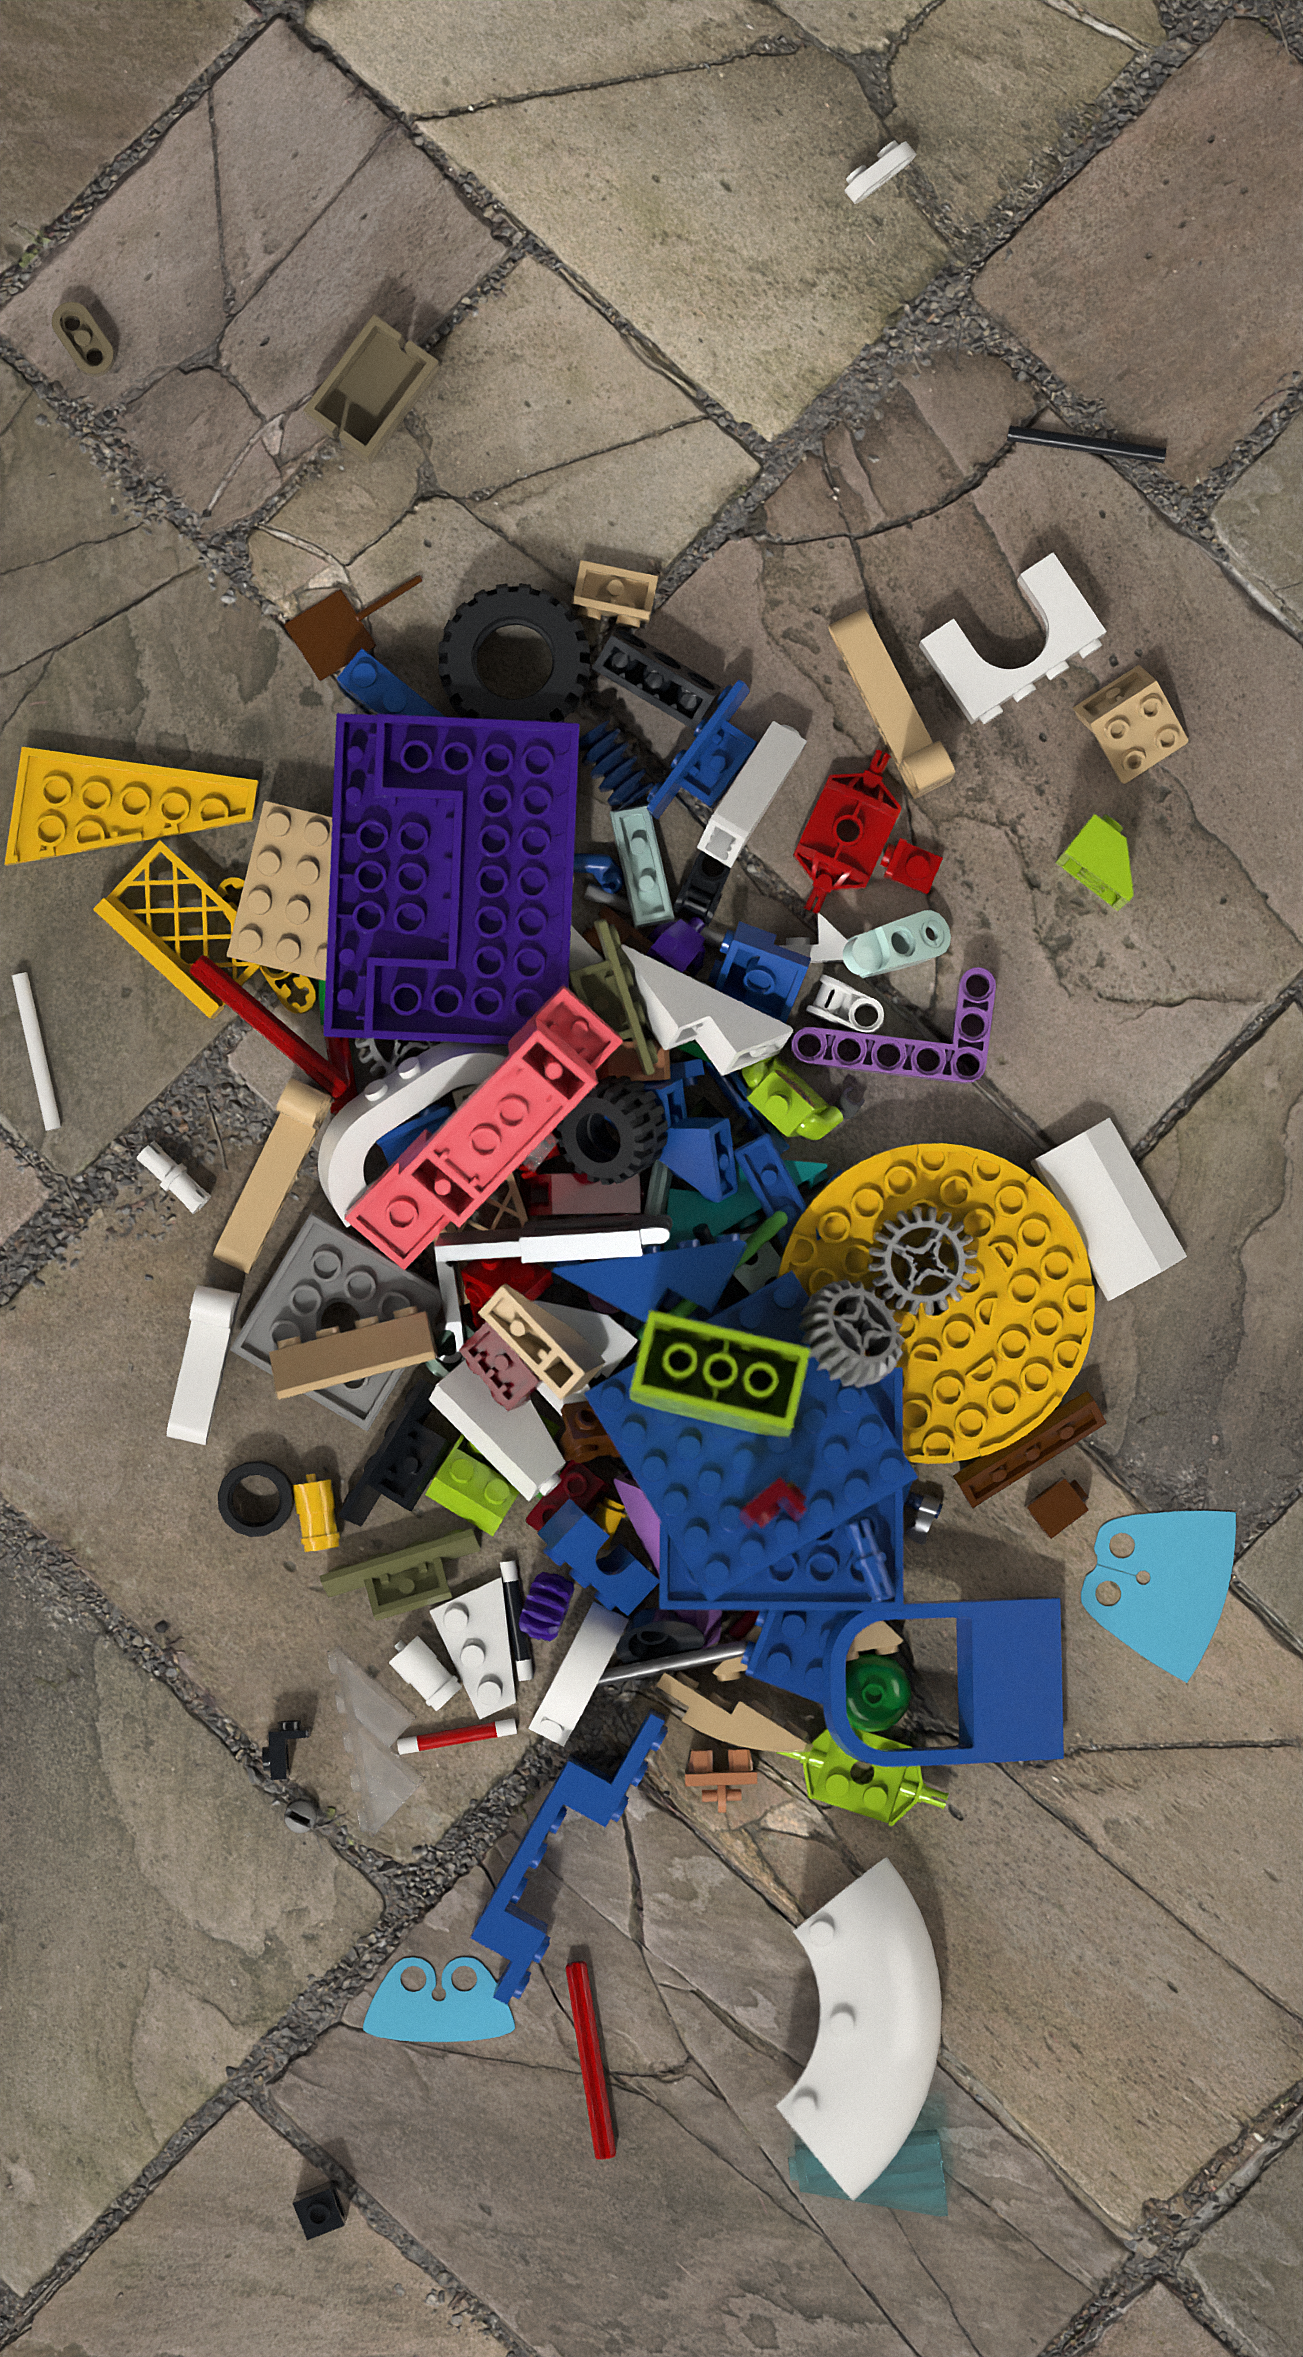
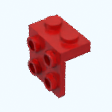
(486, 1276)

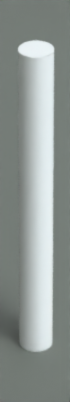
(36, 1051)

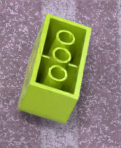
(719, 1375)

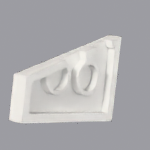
(479, 1645)

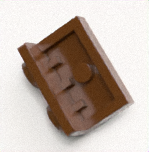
(584, 1434)

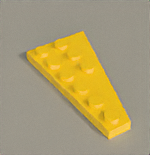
(98, 803)

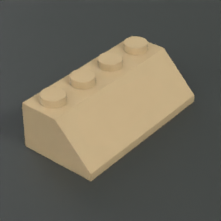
(352, 1354)

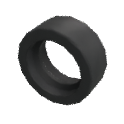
(227, 1488)

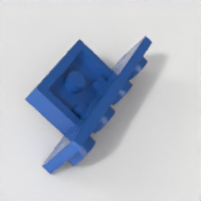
(712, 758)

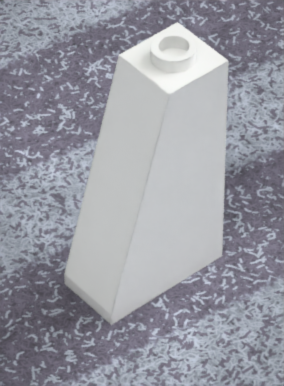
(751, 793)
(510, 1440)

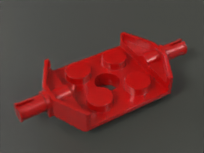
(842, 864)

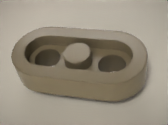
(84, 339)

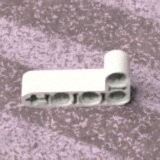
(203, 1363)

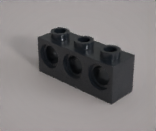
(656, 677)

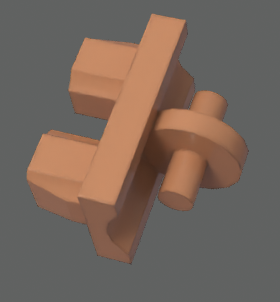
(739, 1773)

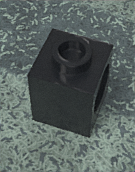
(319, 2210)

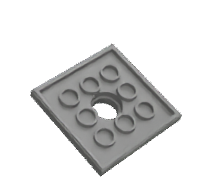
(326, 1269)

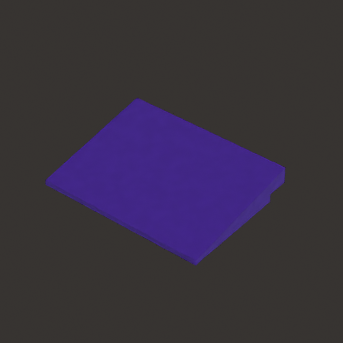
(448, 875)

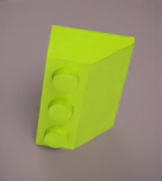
(1101, 861)

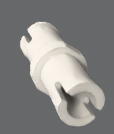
(173, 1177)

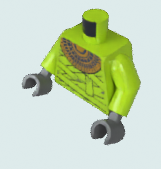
(791, 1102)

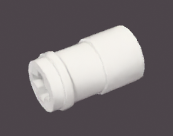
(424, 1672)

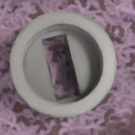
(304, 1809)

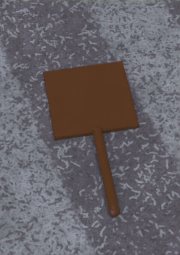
(333, 632)

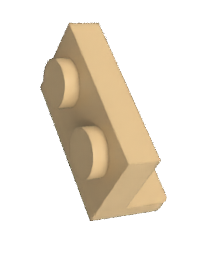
(614, 594)

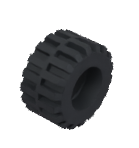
(636, 1119)

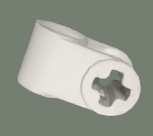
(843, 1006)

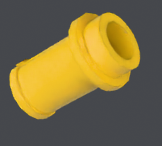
(609, 1517)

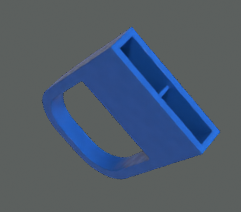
(1005, 1682)

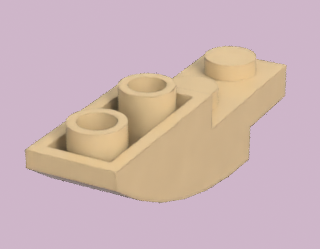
(745, 1726)

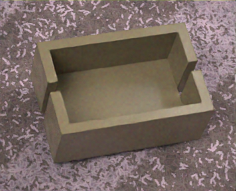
(371, 389)

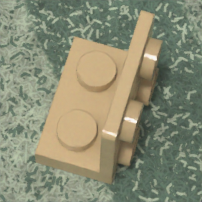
(1132, 723)

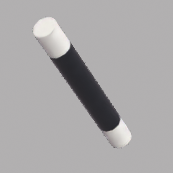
(514, 1610)

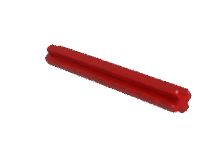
(270, 1026)
(590, 2060)

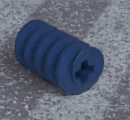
(613, 766)

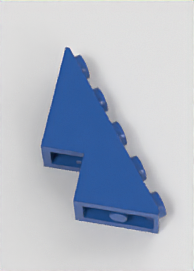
(696, 1146)
(643, 1281)

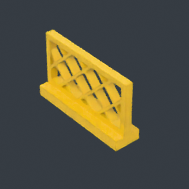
(153, 947)

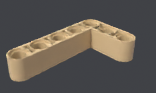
(918, 759)
(299, 1121)

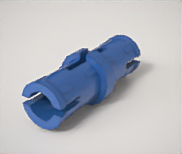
(870, 1561)

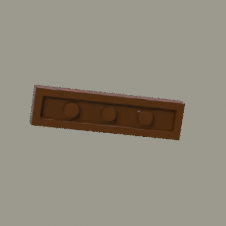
(1051, 1437)

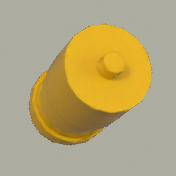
(316, 1513)

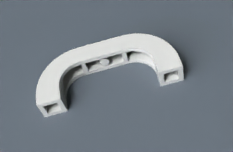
(389, 1104)

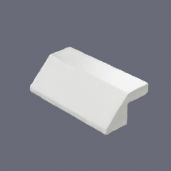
(1111, 1208)

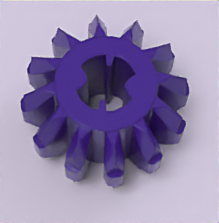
(546, 1606)

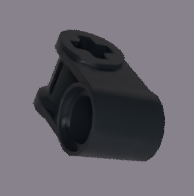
(703, 889)

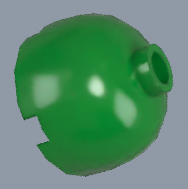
(876, 1692)

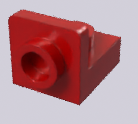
(910, 866)

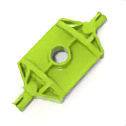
(883, 1798)

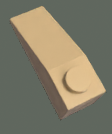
(542, 1341)

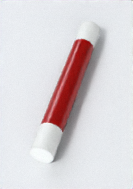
(457, 1736)

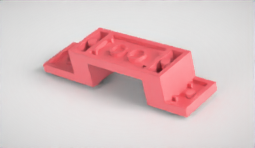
(490, 1134)

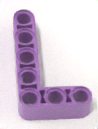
(909, 1048)

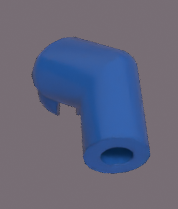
(602, 867)

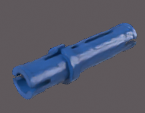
(757, 1122)

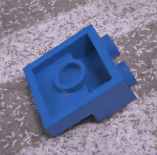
(759, 971)

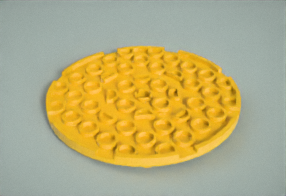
(1018, 1333)

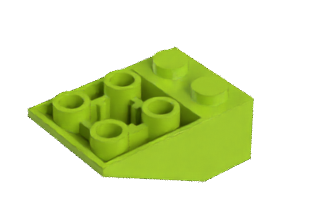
(473, 1485)

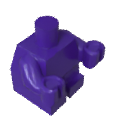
(679, 945)

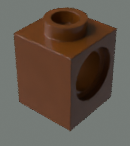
(1058, 1506)

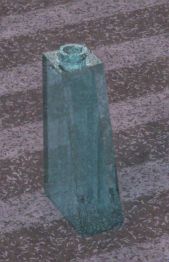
(908, 2183)

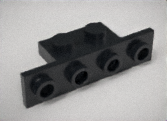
(403, 1460)

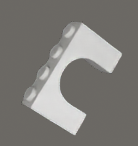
(983, 687)

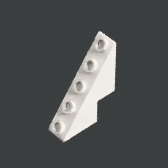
(686, 1010)

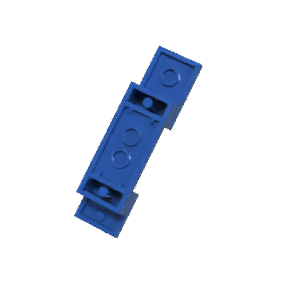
(589, 1792)

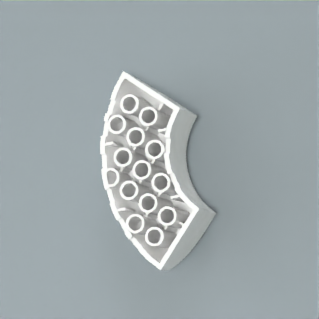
(874, 2028)

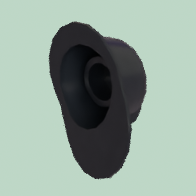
(655, 1635)

